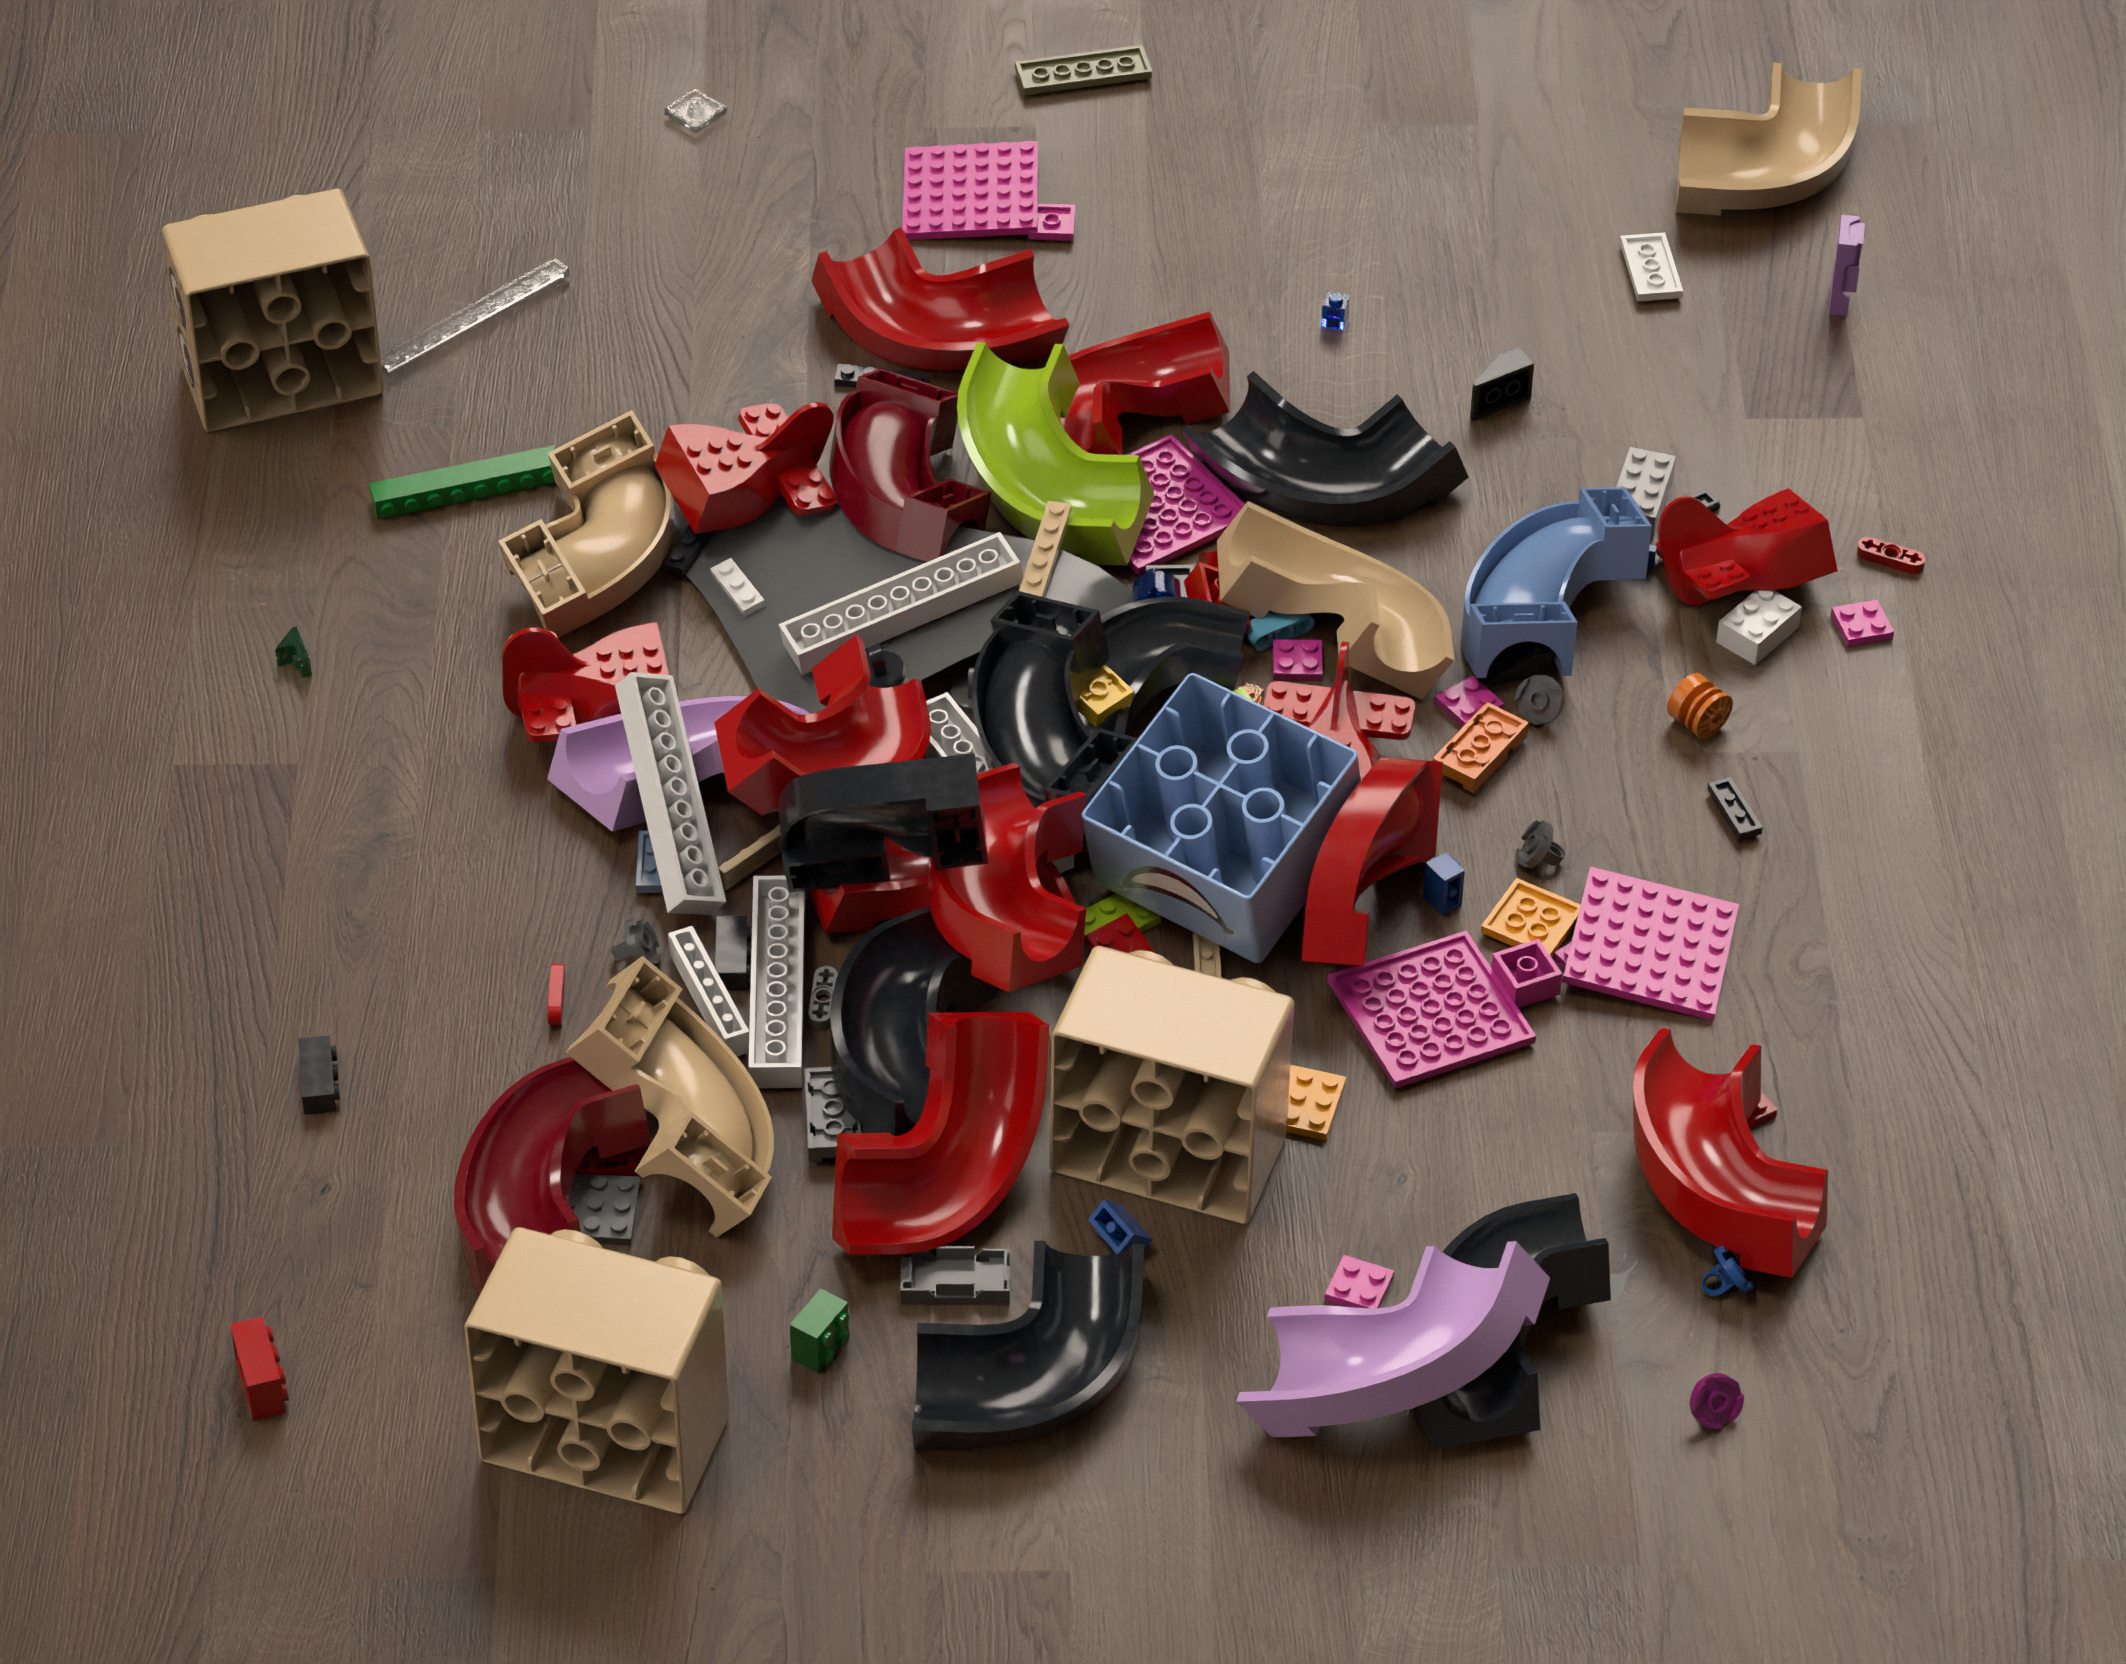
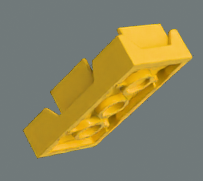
(1104, 696)

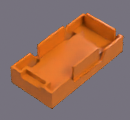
(1481, 746)

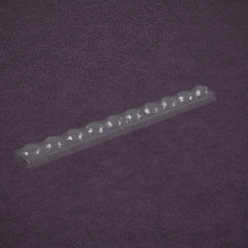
(473, 315)

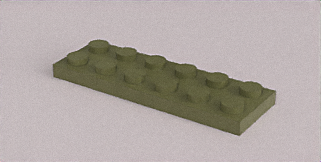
(1083, 70)

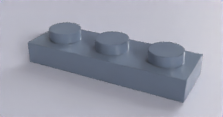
(647, 873)

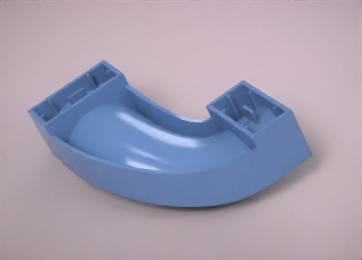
(1541, 565)

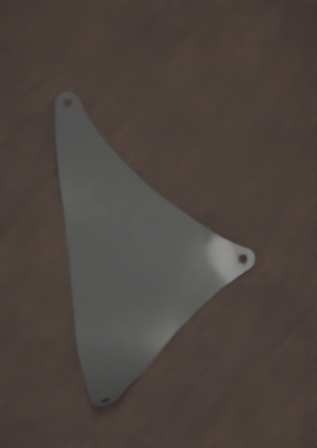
(822, 558)

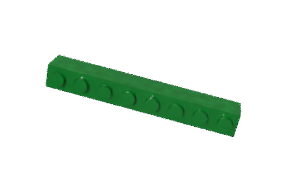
(461, 482)

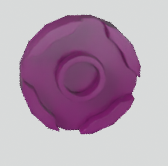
(1716, 1400)

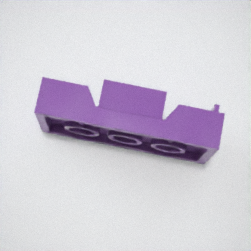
(1846, 263)

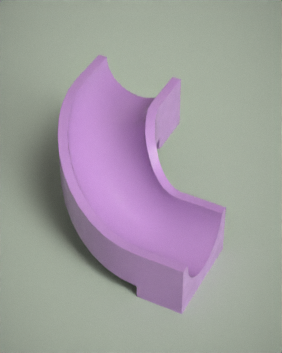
(597, 768)
(1386, 1360)

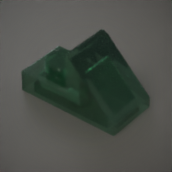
(293, 651)

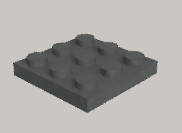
(606, 1206)

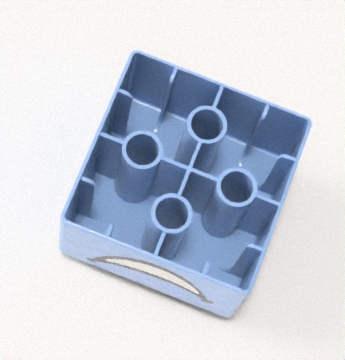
(1219, 816)

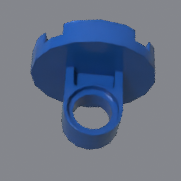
(1729, 1272)

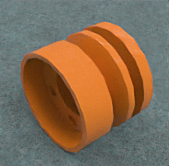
(1699, 705)

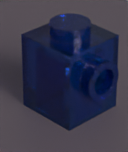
(1335, 310)

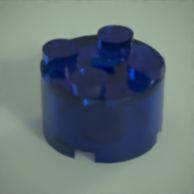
(1155, 584)

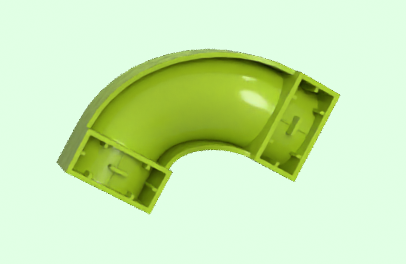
(1027, 458)

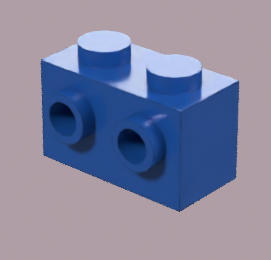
(1443, 883)
(1118, 1227)

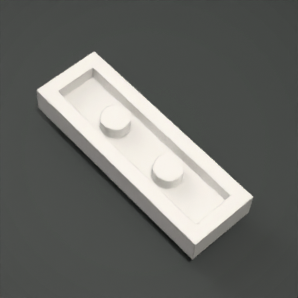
(738, 587)

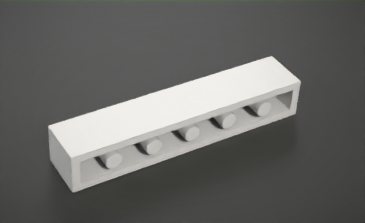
(708, 989)

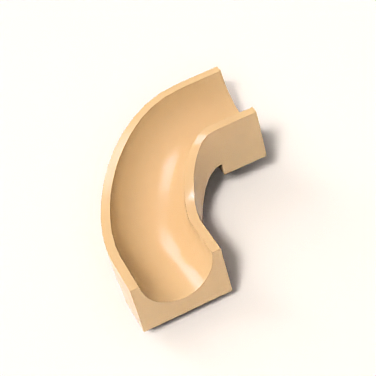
(1772, 156)
(612, 538)
(1390, 620)
(705, 1101)

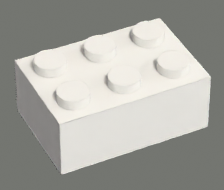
(1758, 624)

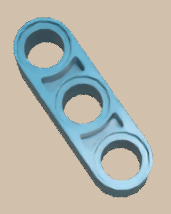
(1277, 626)

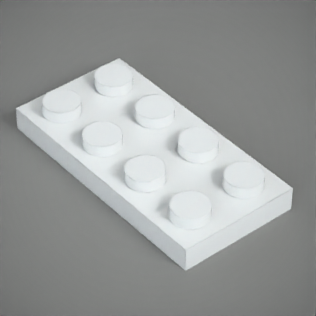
(1651, 266)

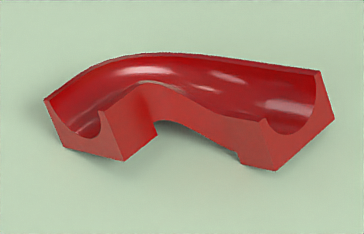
(937, 319)
(1150, 372)
(862, 725)

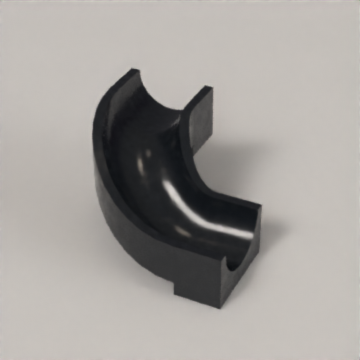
(1324, 471)
(1163, 641)
(1030, 694)
(841, 820)
(882, 1017)
(1037, 1370)
(1507, 1394)

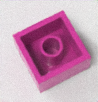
(1527, 973)

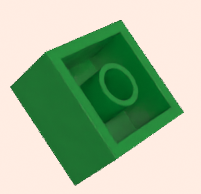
(819, 1330)

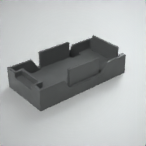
(825, 1114)
(956, 1276)

